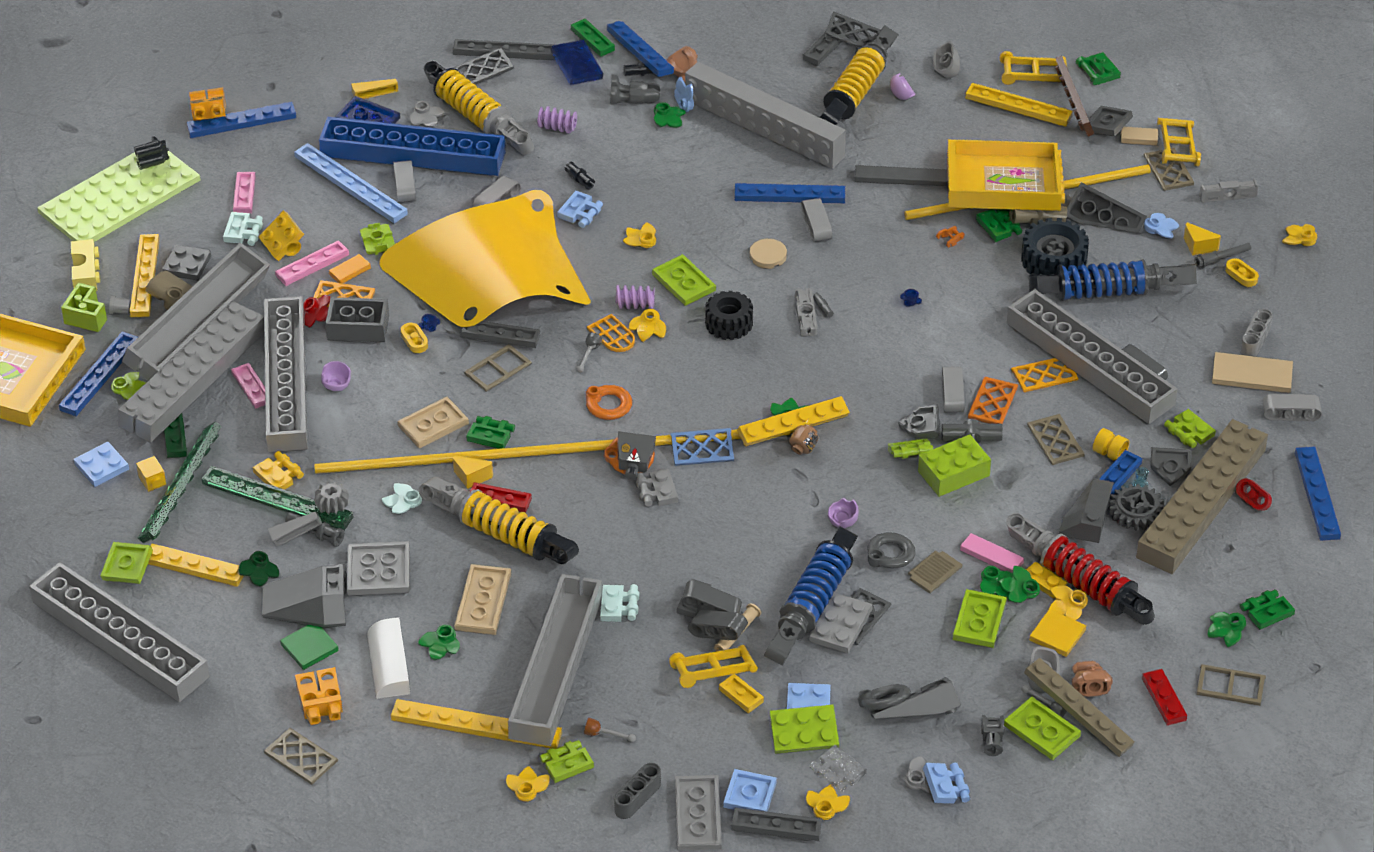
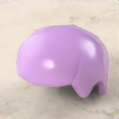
(901, 88)
(335, 376)
(843, 513)

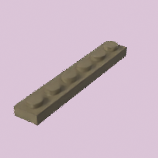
(1079, 707)

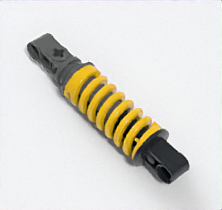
(858, 77)

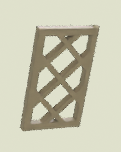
(1176, 183)
(1065, 456)
(299, 770)

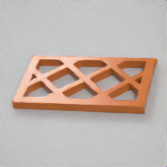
(999, 386)

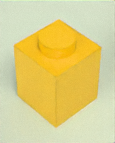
(151, 473)

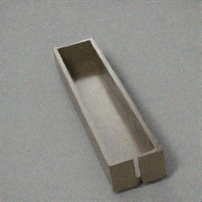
(1201, 496)

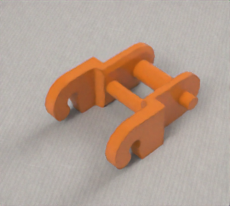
(948, 233)

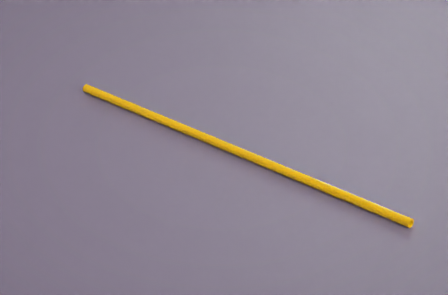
(494, 454)

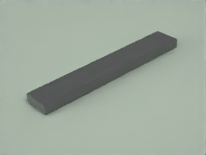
(511, 49)
(901, 175)

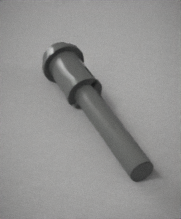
(1214, 257)

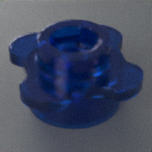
(911, 297)
(429, 322)

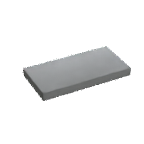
(698, 813)

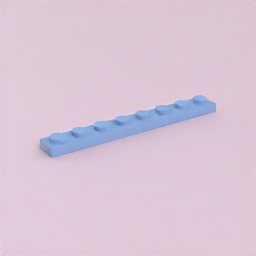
(350, 183)

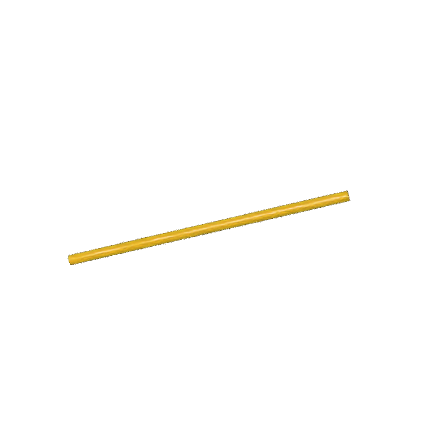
(1068, 184)

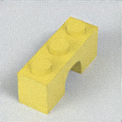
(85, 263)

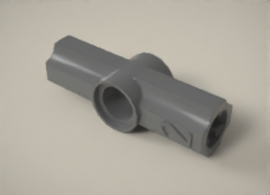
(973, 427)

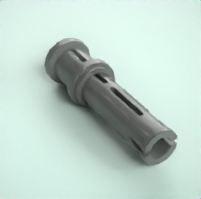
(323, 531)

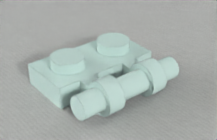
(237, 228)
(612, 603)

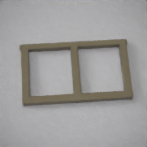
(489, 360)
(1229, 696)

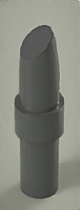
(823, 305)

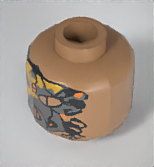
(803, 439)

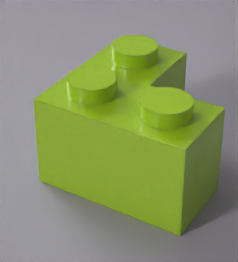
(83, 309)

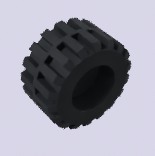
(729, 315)

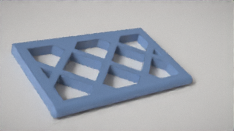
(711, 436)

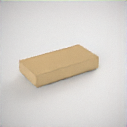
(1141, 136)

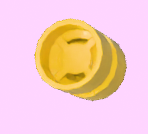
(1109, 444)

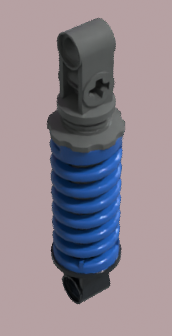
(1111, 277)
(812, 593)

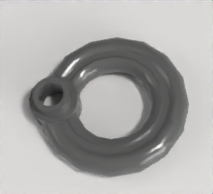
(877, 557)
(868, 698)

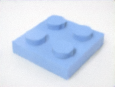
(101, 464)
(807, 695)
(750, 791)

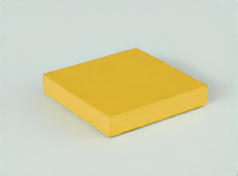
(1057, 632)

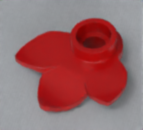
(316, 309)

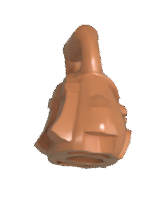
(682, 61)
(1091, 679)

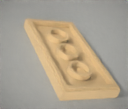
(1252, 372)
(483, 599)

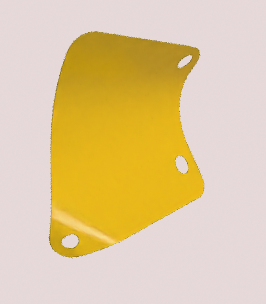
(485, 259)

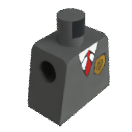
(634, 452)

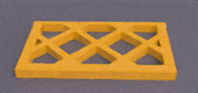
(338, 286)
(1039, 384)

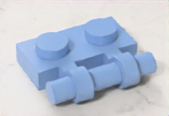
(575, 207)
(940, 782)

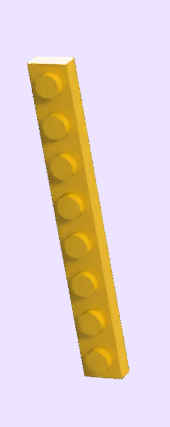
(458, 721)

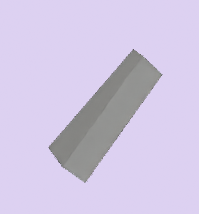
(289, 530)

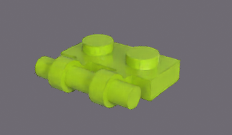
(1190, 429)
(909, 448)
(568, 765)

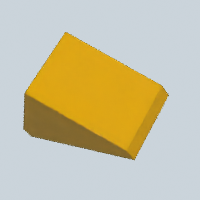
(1200, 240)
(472, 470)

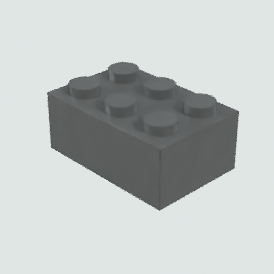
(357, 319)

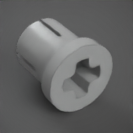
(119, 305)

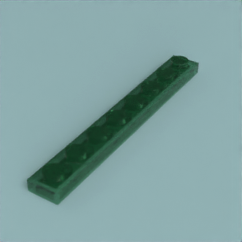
(177, 486)
(272, 496)

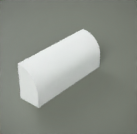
(388, 658)

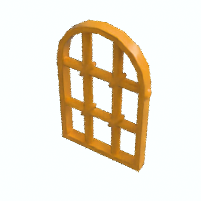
(611, 327)

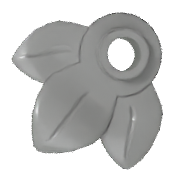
(425, 114)
(916, 772)

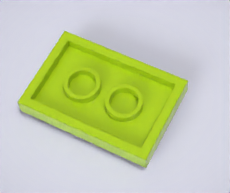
(684, 279)
(979, 618)
(1042, 728)
(804, 729)

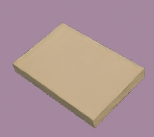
(433, 422)

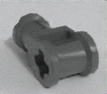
(992, 734)

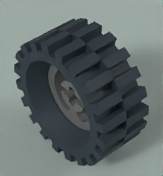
(1054, 239)

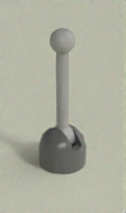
(593, 342)
(1054, 706)

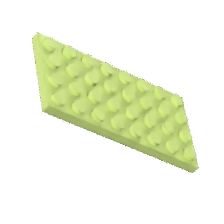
(116, 197)

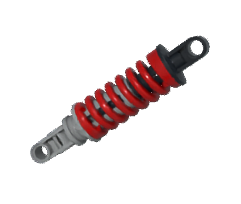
(1082, 569)

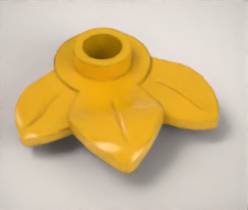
(1305, 235)
(643, 237)
(648, 326)
(1065, 601)
(527, 782)
(827, 802)

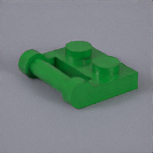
(1102, 65)

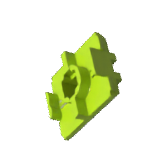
(372, 242)

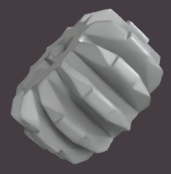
(331, 498)

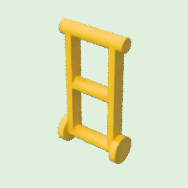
(1010, 77)
(1194, 156)
(688, 679)

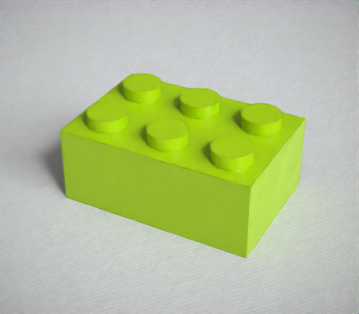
(954, 465)

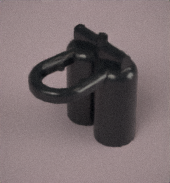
(151, 153)

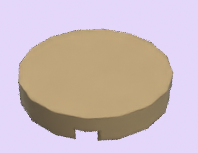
(768, 253)

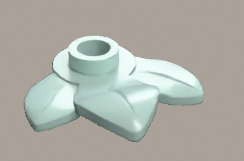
(403, 499)

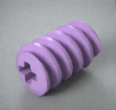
(556, 120)
(635, 297)

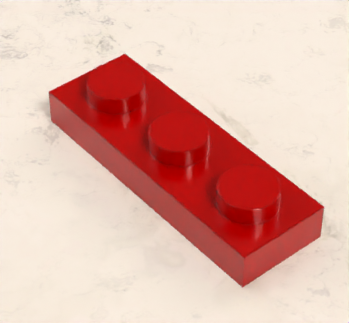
(513, 498)
(1164, 697)

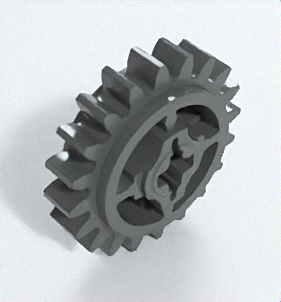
(1135, 506)

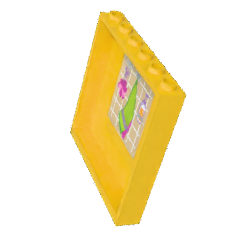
(1005, 175)
(33, 366)

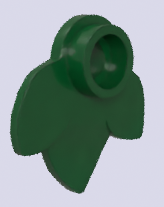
(258, 568)

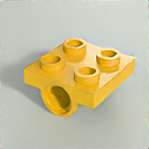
(282, 236)

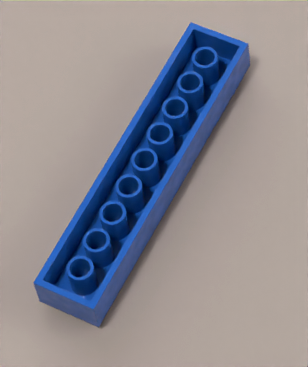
(423, 145)

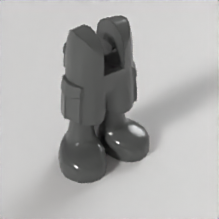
(635, 92)

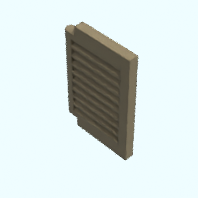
(934, 571)

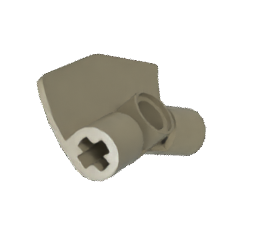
(1032, 216)
(167, 287)

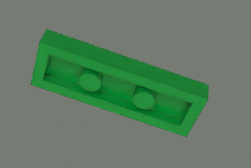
(592, 37)

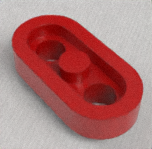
(1255, 494)

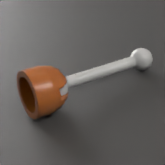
(593, 728)

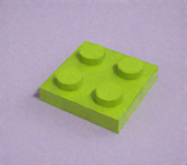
(126, 562)

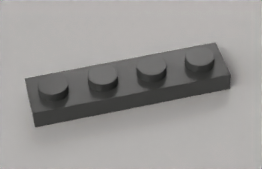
(824, 46)
(502, 334)
(776, 824)

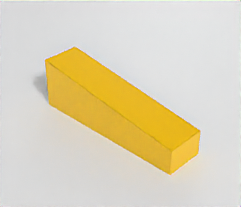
(374, 88)

